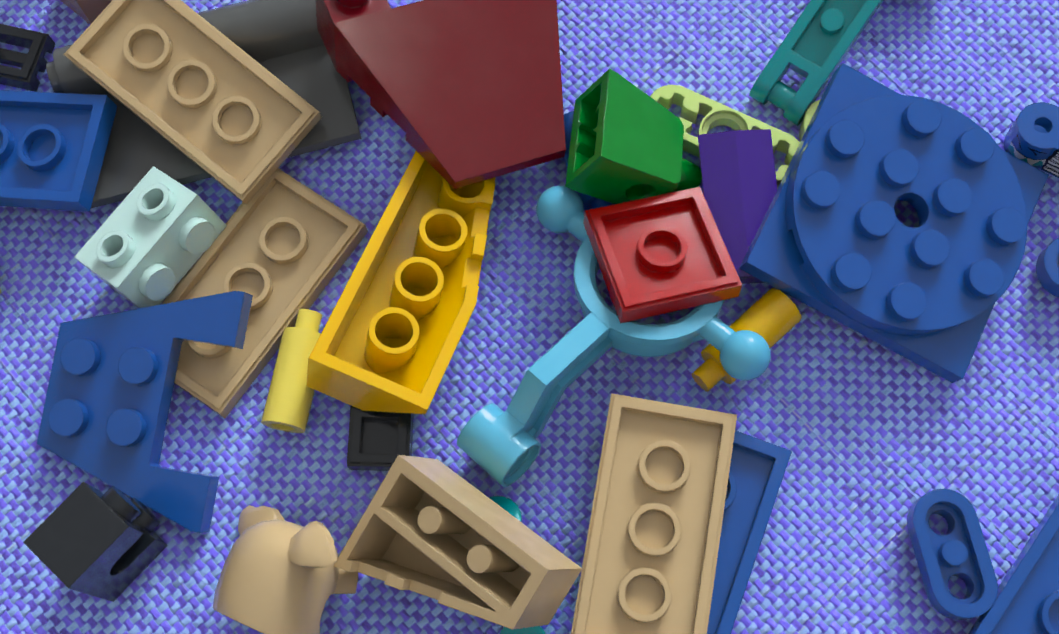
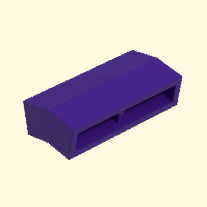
(738, 186)

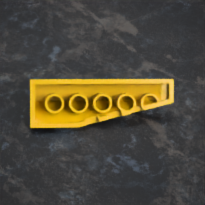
(406, 297)

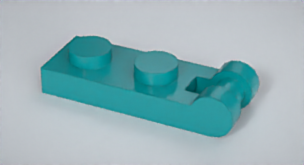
(814, 51)

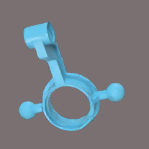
(507, 440)

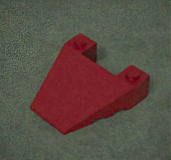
(458, 76)

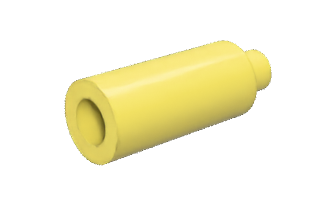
(288, 396)

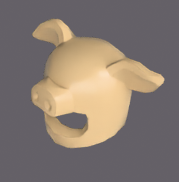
(280, 574)

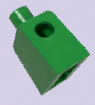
(626, 144)

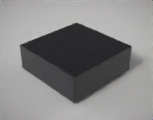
(378, 439)

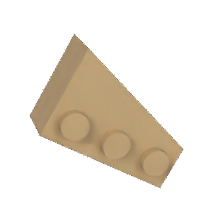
(457, 546)

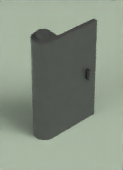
(275, 34)

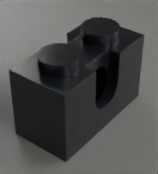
(97, 541)

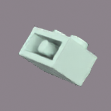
(151, 239)

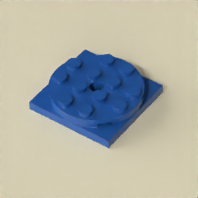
(846, 253)

